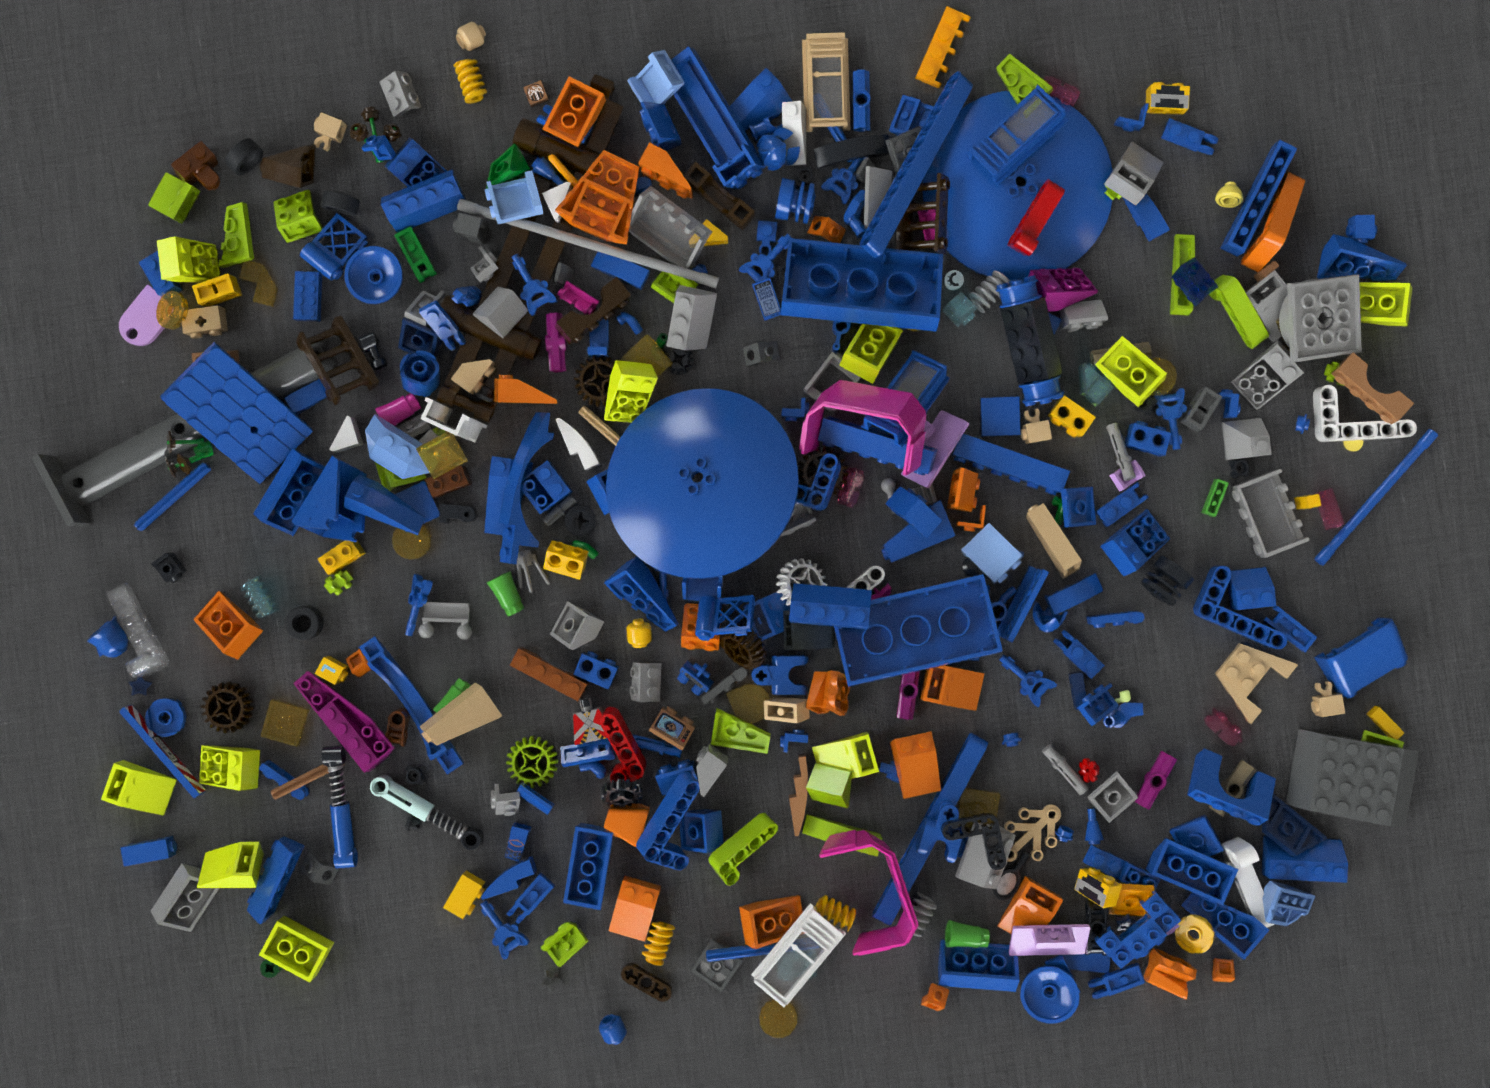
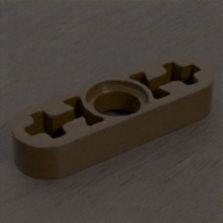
(648, 990)

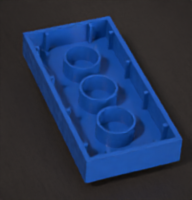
(854, 287)
(921, 631)

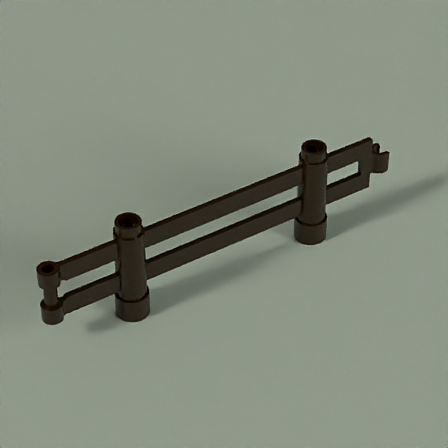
(519, 342)

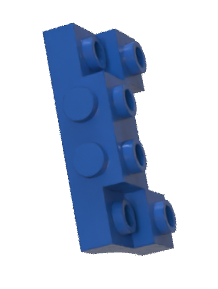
(1142, 935)

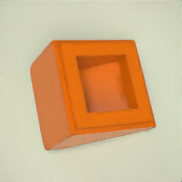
(358, 663)
(1223, 970)

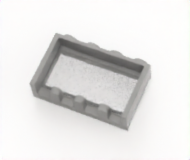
(668, 229)
(1268, 514)

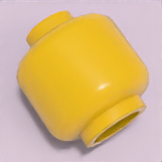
(639, 633)

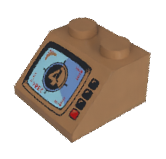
(672, 727)

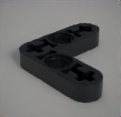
(987, 832)

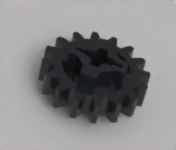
(621, 793)

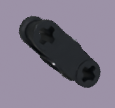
(1094, 915)

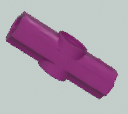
(555, 344)
(907, 702)
(1161, 768)

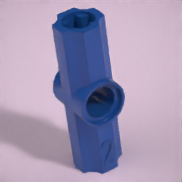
(861, 112)

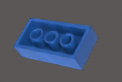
(307, 296)

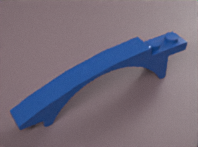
(515, 528)
(388, 669)

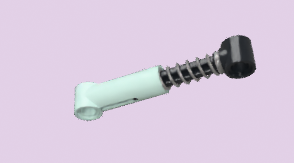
(424, 810)

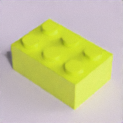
(870, 350)
(296, 948)

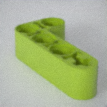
(1240, 310)
(741, 846)

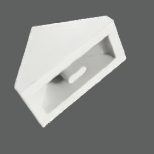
(555, 196)
(347, 437)

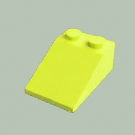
(1385, 303)
(1131, 371)

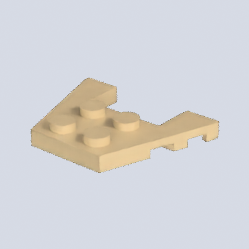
(1243, 672)

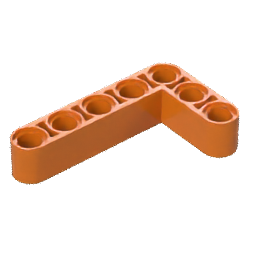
(1277, 223)

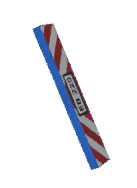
(162, 751)

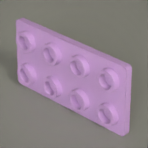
(944, 436)
(1049, 940)

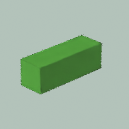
(1215, 497)

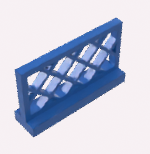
(1021, 602)

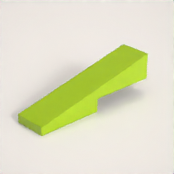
(1183, 251)

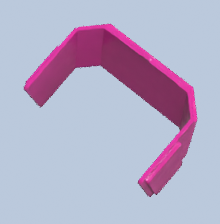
(874, 402)
(884, 938)

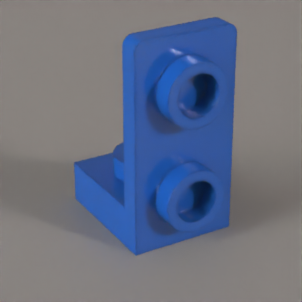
(599, 340)

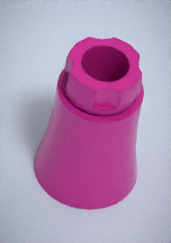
(399, 409)

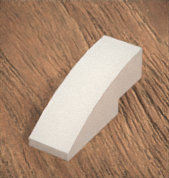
(578, 445)

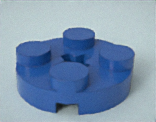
(157, 710)

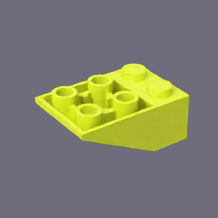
(187, 260)
(629, 390)
(848, 753)
(229, 767)
(138, 788)
(232, 866)

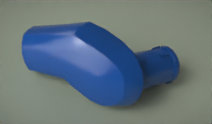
(853, 213)
(1122, 714)

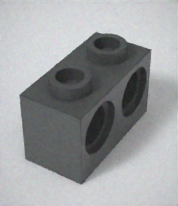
(470, 228)
(1200, 409)

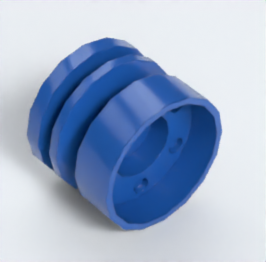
(795, 201)

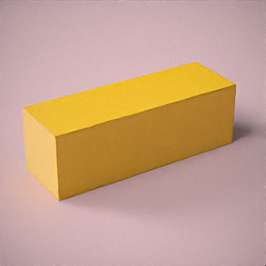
(1307, 501)
(1385, 723)

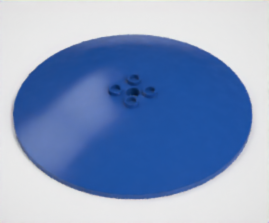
(986, 215)
(710, 523)

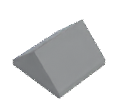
(501, 311)
(1112, 797)

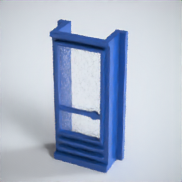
(1018, 134)
(917, 376)

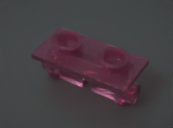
(1067, 94)
(847, 495)
(1329, 509)
(1230, 732)

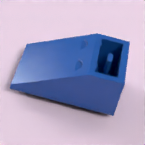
(659, 125)
(413, 164)
(1135, 543)
(769, 615)

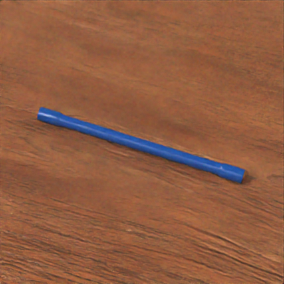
(1422, 444)

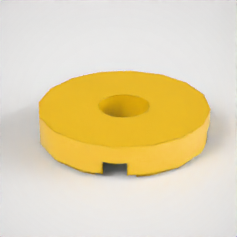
(1202, 926)

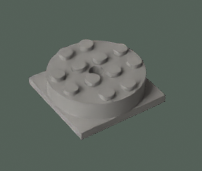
(1338, 325)

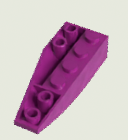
(347, 722)

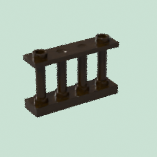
(906, 226)
(348, 345)

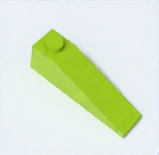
(823, 828)

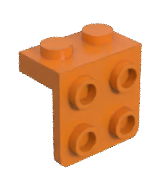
(688, 637)

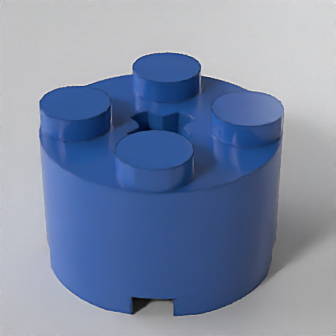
(420, 373)

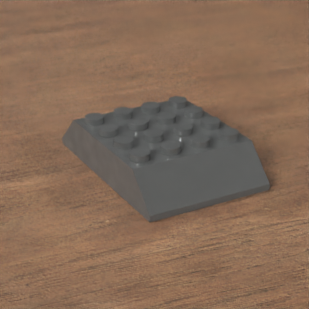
(1352, 778)

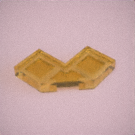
(266, 288)

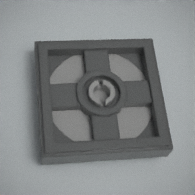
(900, 146)
(715, 972)

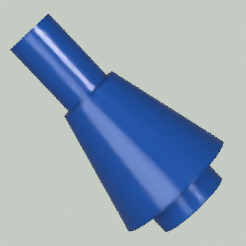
(544, 169)
(1093, 831)

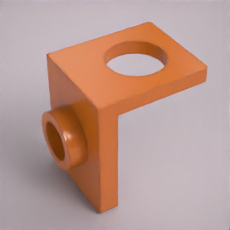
(828, 229)
(972, 526)

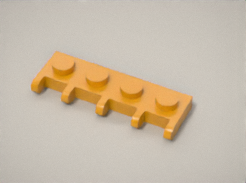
(940, 46)

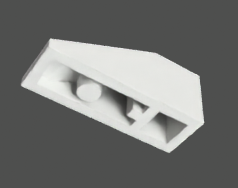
(795, 120)

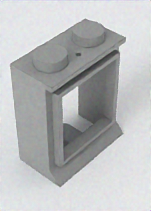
(835, 360)

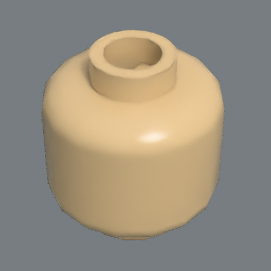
(470, 36)

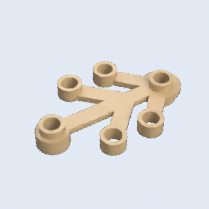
(1034, 830)

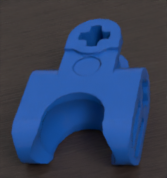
(778, 675)
(931, 831)

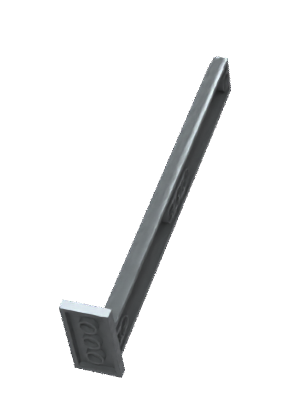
(150, 448)

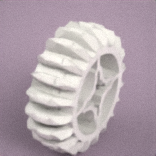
(807, 571)

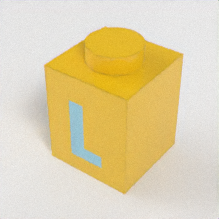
(332, 670)

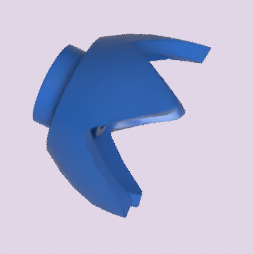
(1046, 620)

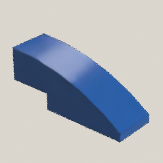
(1148, 217)
(622, 269)
(1073, 594)
(511, 878)

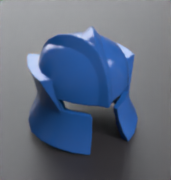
(773, 150)
(110, 639)

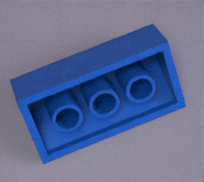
(423, 201)
(288, 491)
(830, 606)
(1320, 863)
(588, 866)
(1192, 870)
(274, 878)
(978, 967)

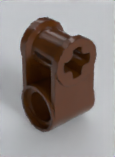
(398, 731)

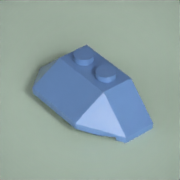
(394, 449)
(1285, 903)

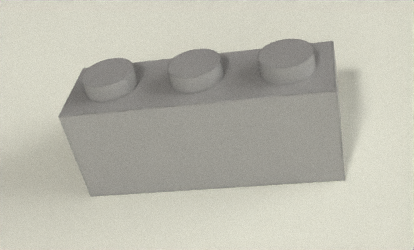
(876, 186)
(691, 318)
(709, 767)
(974, 863)
(182, 901)

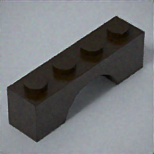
(717, 196)
(574, 325)

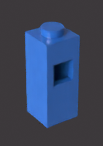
(148, 851)

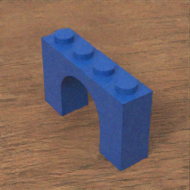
(1206, 788)

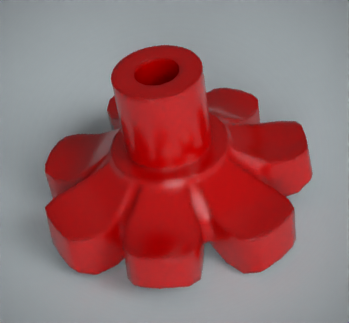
(1089, 770)

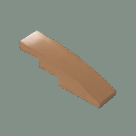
(799, 800)

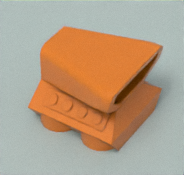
(828, 693)
(627, 822)
(1169, 972)

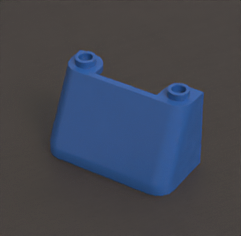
(1364, 658)

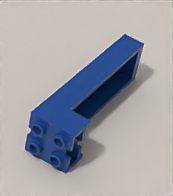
(715, 122)

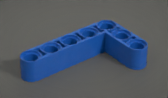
(818, 490)
(1232, 618)
(654, 840)

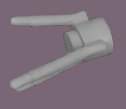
(524, 561)

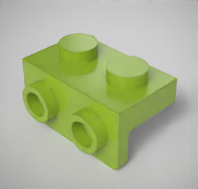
(667, 284)
(564, 943)

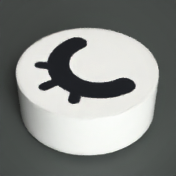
(953, 280)

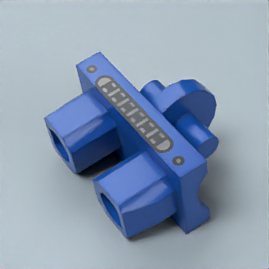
(697, 675)

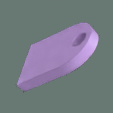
(142, 317)

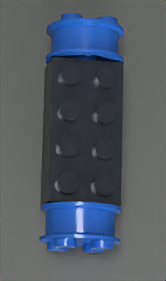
(1030, 340)

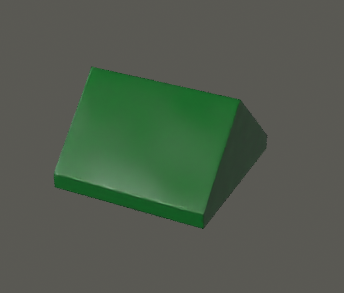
(508, 166)

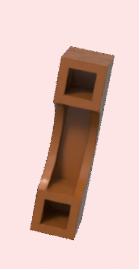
(548, 674)

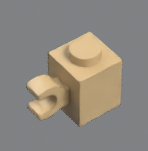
(329, 129)
(1036, 430)
(1327, 703)

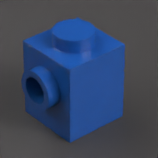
(1361, 228)

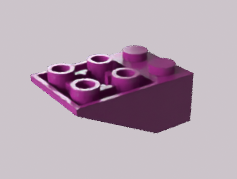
(1062, 287)

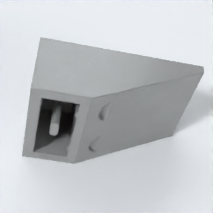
(1134, 173)
(1267, 300)
(1267, 375)

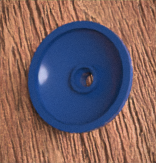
(363, 268)
(1045, 1005)

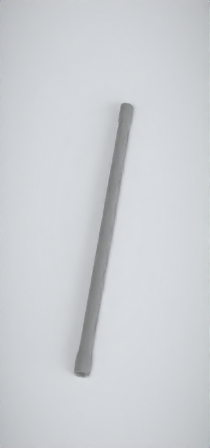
(702, 278)

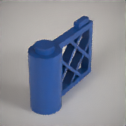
(322, 258)
(710, 616)

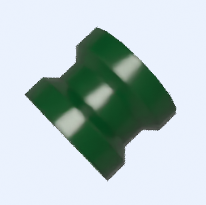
(267, 971)

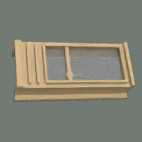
(826, 80)

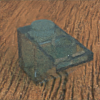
(1093, 385)

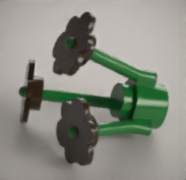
(201, 451)

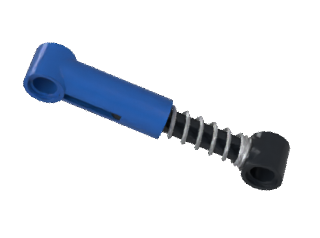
(345, 853)

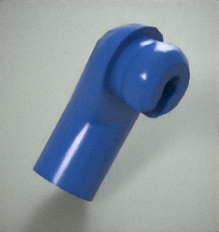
(631, 320)
(596, 767)

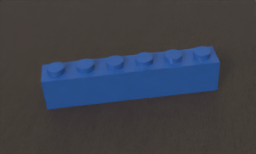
(1258, 198)
(871, 443)
(1010, 463)

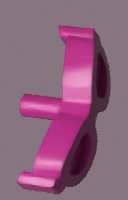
(883, 593)

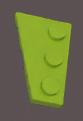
(1019, 78)
(238, 240)
(738, 734)

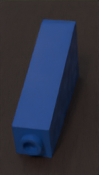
(910, 541)

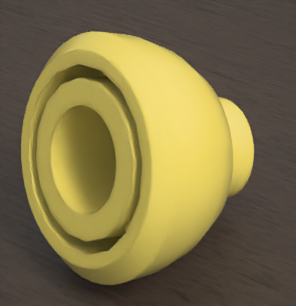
(1229, 195)

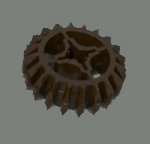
(591, 382)
(814, 457)
(745, 649)
(218, 696)

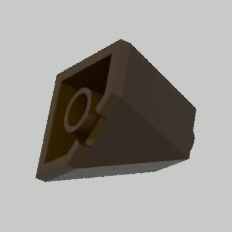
(291, 167)

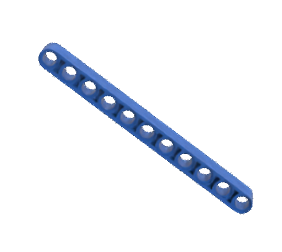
(916, 165)
(951, 791)

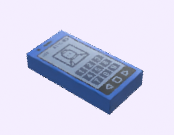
(767, 298)

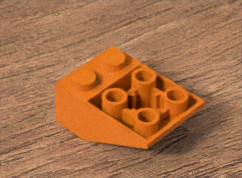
(659, 166)
(952, 687)
(1030, 906)

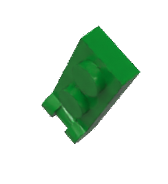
(415, 253)

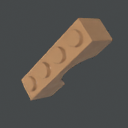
(1353, 375)

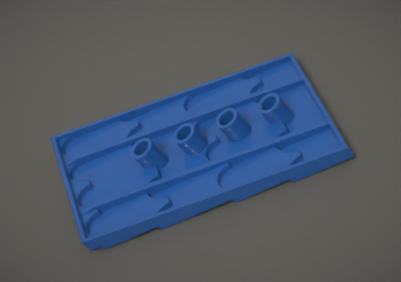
(236, 413)

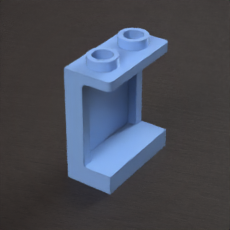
(657, 80)
(514, 199)
(992, 554)

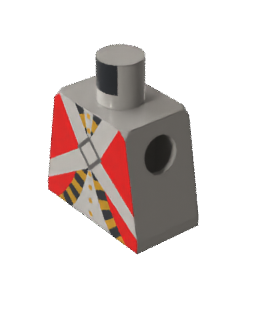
(587, 723)

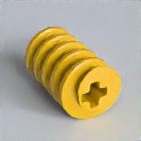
(469, 80)
(836, 912)
(659, 943)

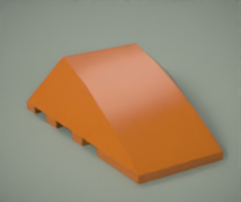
(603, 199)

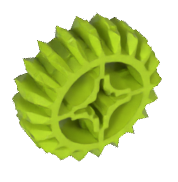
(526, 755)

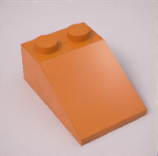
(574, 111)
(515, 391)
(963, 490)
(228, 625)
(916, 764)
(634, 908)
(768, 920)

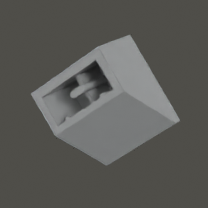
(1083, 314)

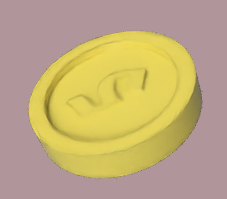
(1353, 445)

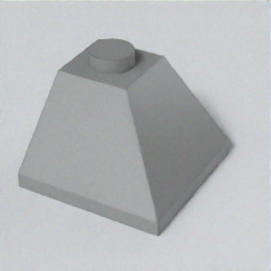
(1245, 439)
(576, 626)

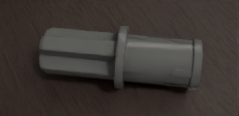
(560, 510)

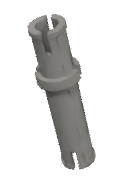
(1123, 458)
(1059, 763)

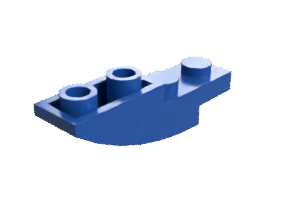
(1118, 867)

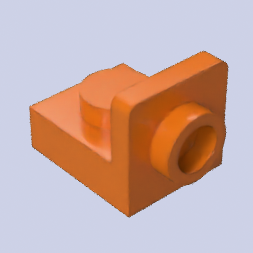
(936, 997)

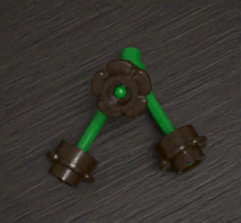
(370, 114)

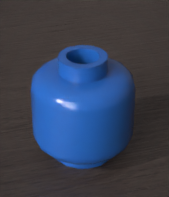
(612, 1029)

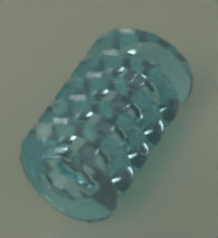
(258, 597)

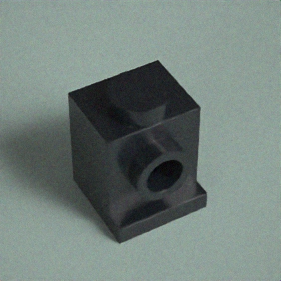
(176, 567)

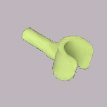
(1124, 697)

